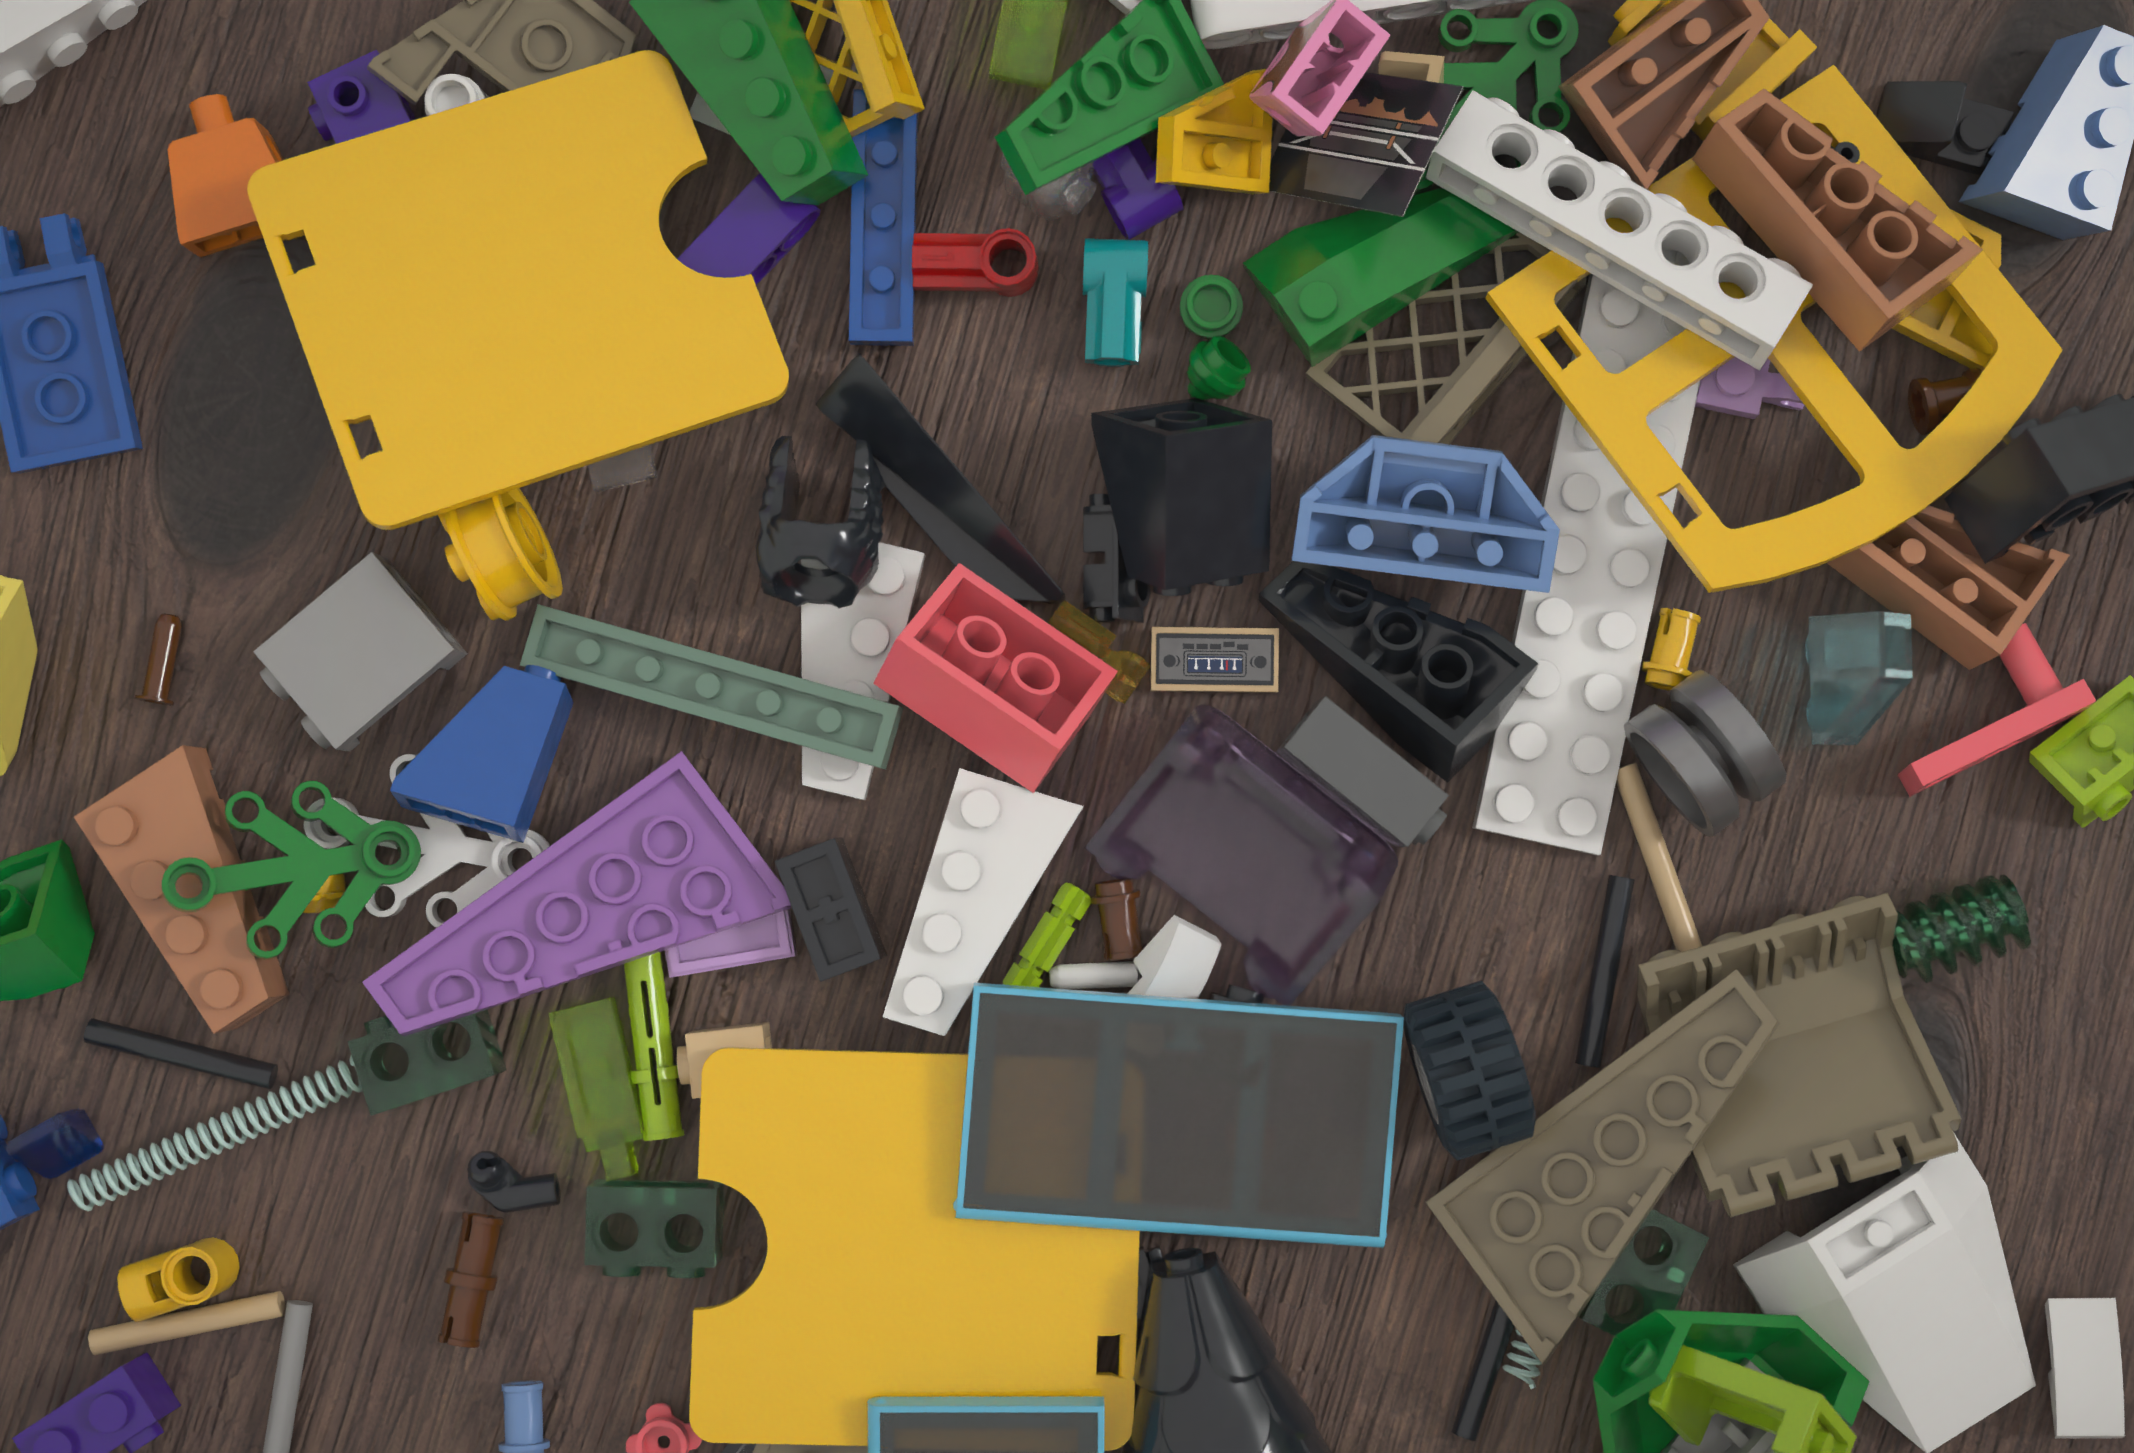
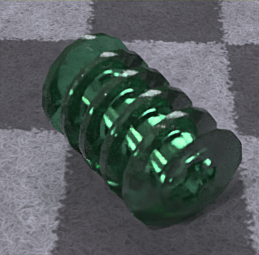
(1960, 925)

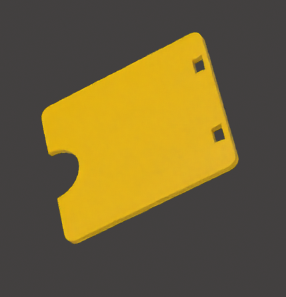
(510, 290)
(870, 1269)

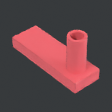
(2046, 707)

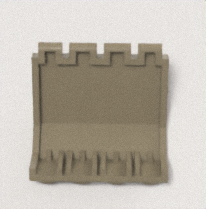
(1837, 1076)

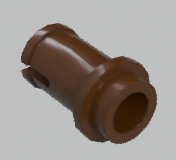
(1118, 918)

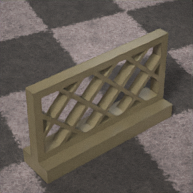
(1467, 387)

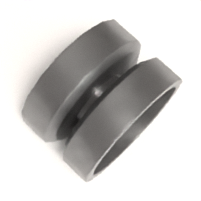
(1705, 752)

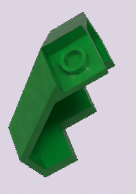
(1648, 1348)

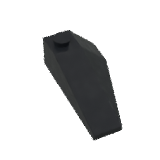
(1414, 671)

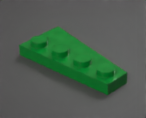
(1110, 94)

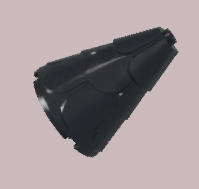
(1211, 1369)

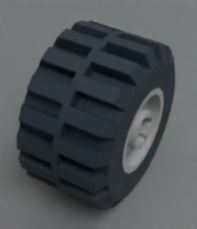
(1469, 1070)

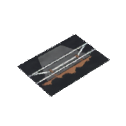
(1371, 147)

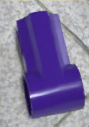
(1131, 190)

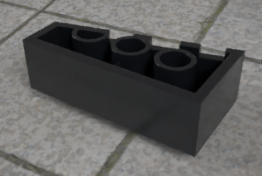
(2049, 477)

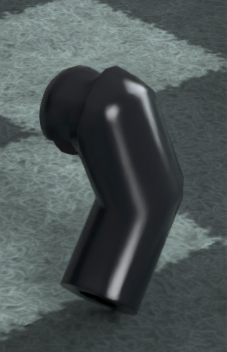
(508, 1189)

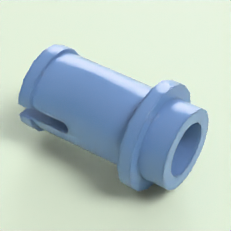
(523, 1418)

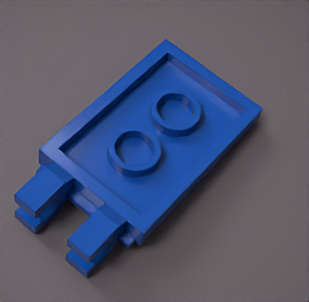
(60, 355)

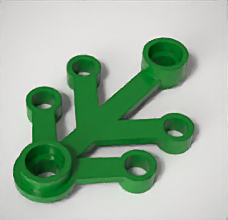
(1500, 77)
(305, 866)

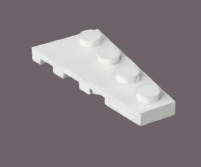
(848, 650)

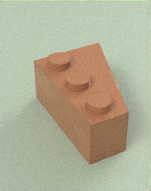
(1658, 79)
(1947, 588)

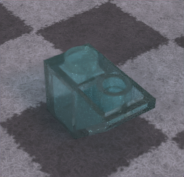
(1855, 672)

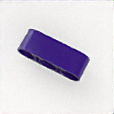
(750, 234)

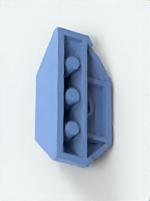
(1428, 516)

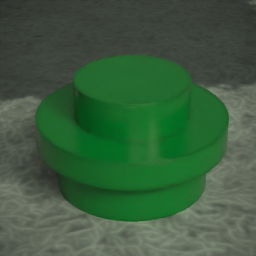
(1211, 306)

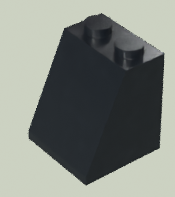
(1188, 491)

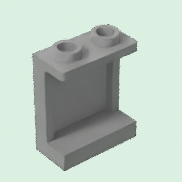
(356, 652)

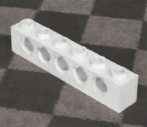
(1628, 261)

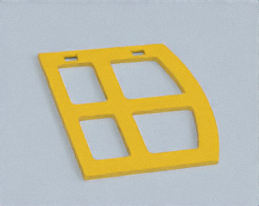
(1893, 479)

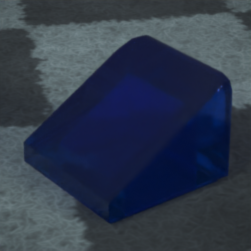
(57, 1144)

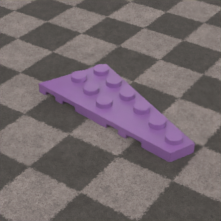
(615, 889)

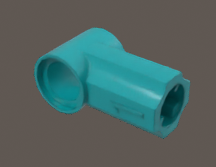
(1114, 287)

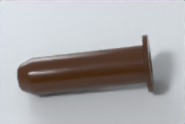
(161, 660)

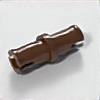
(470, 1279)

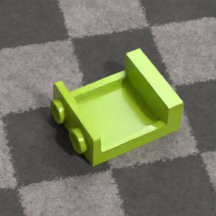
(1708, 1385)

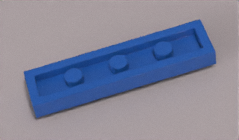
(883, 232)

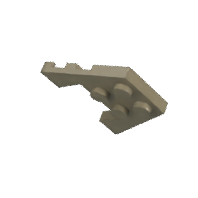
(505, 42)

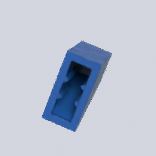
(492, 755)

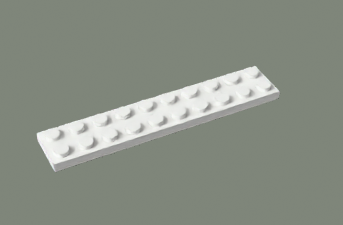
(1564, 737)

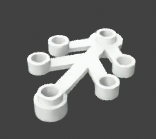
(444, 848)

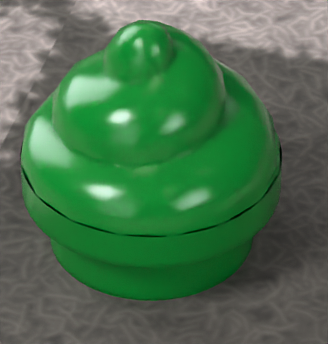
(1216, 369)

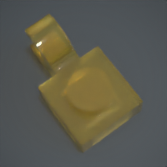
(1097, 640)

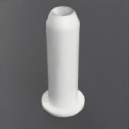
(1094, 975)

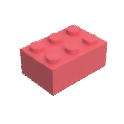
(994, 677)

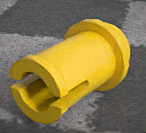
(1671, 649)

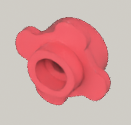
(663, 1423)

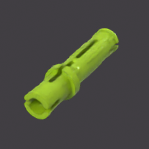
(662, 1119)

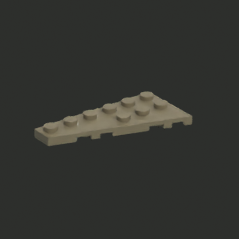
(1562, 1206)

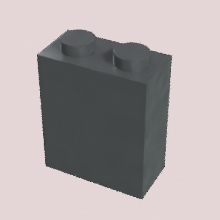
(1364, 775)

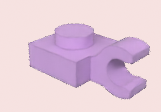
(1741, 388)

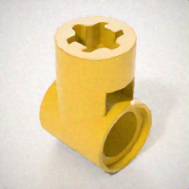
(166, 1280)

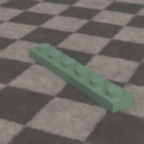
(713, 686)

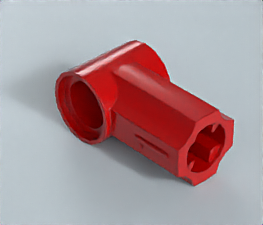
(966, 262)

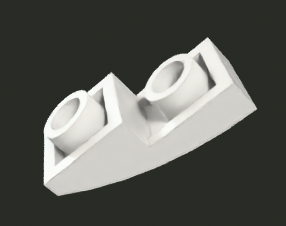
(1176, 961)
(2085, 1368)

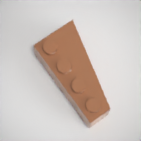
(1830, 218)
(138, 834)

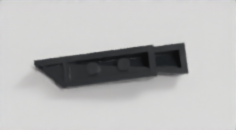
(933, 486)

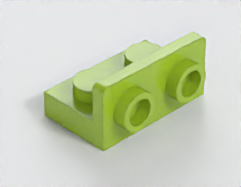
(2093, 756)

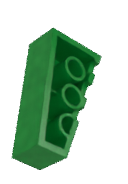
(763, 88)

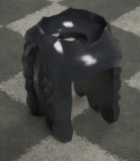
(844, 547)

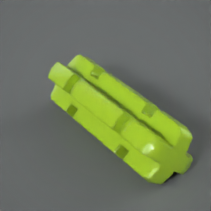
(1049, 937)

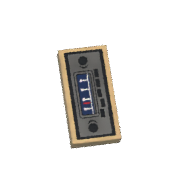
(1214, 659)

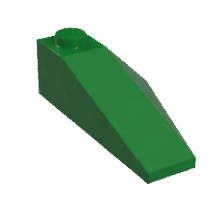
(1364, 266)
(42, 923)

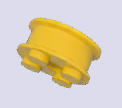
(502, 553)

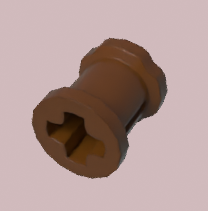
(1934, 400)

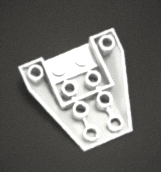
(1909, 1297)

